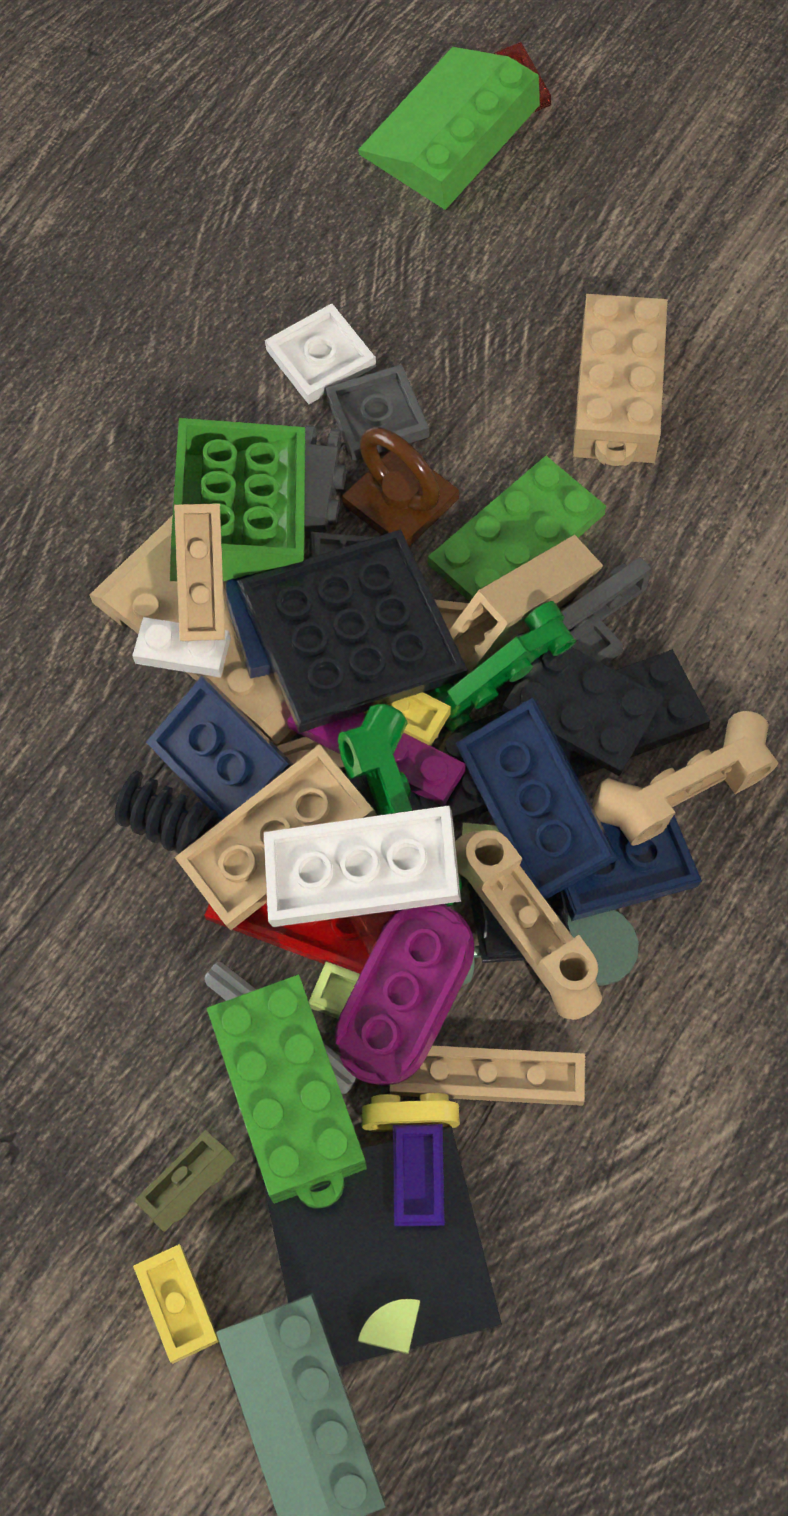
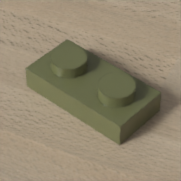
(185, 1181)

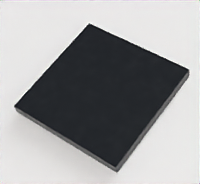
(351, 630)
(362, 1261)

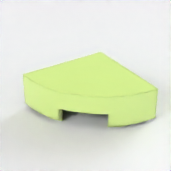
(392, 1325)

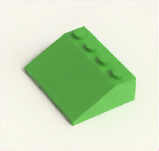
(454, 122)
(256, 480)

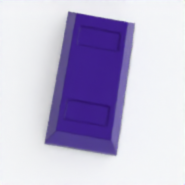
(418, 1175)

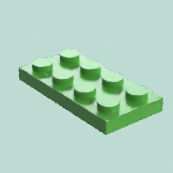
(516, 527)

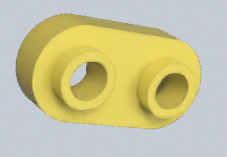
(389, 1111)

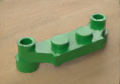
(507, 664)

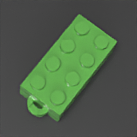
(287, 1093)

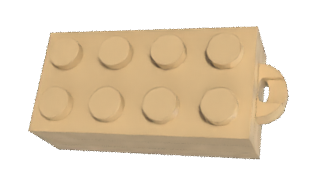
(620, 379)

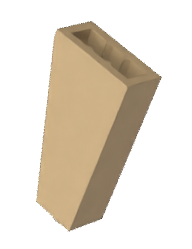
(501, 607)

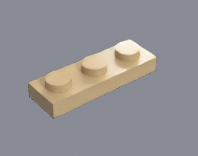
(199, 572)

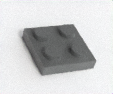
(376, 401)

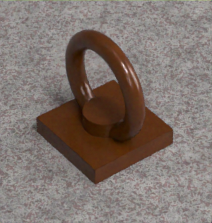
(398, 488)

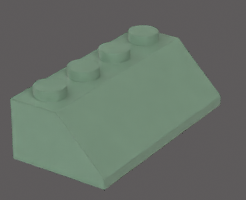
(300, 1413)

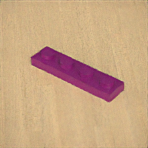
(426, 768)

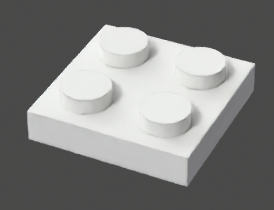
(320, 353)

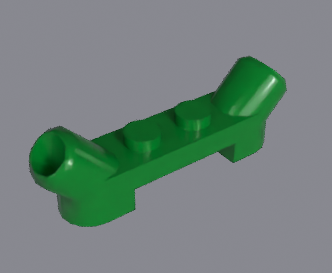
(371, 752)

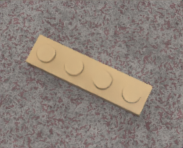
(499, 1076)

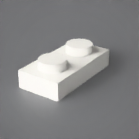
(161, 647)

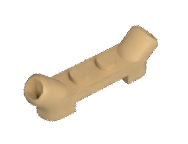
(648, 810)
(556, 957)

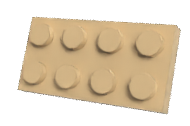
(230, 857)

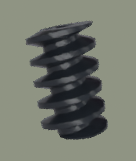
(159, 816)

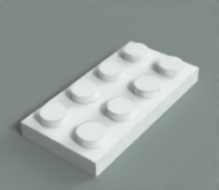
(361, 866)

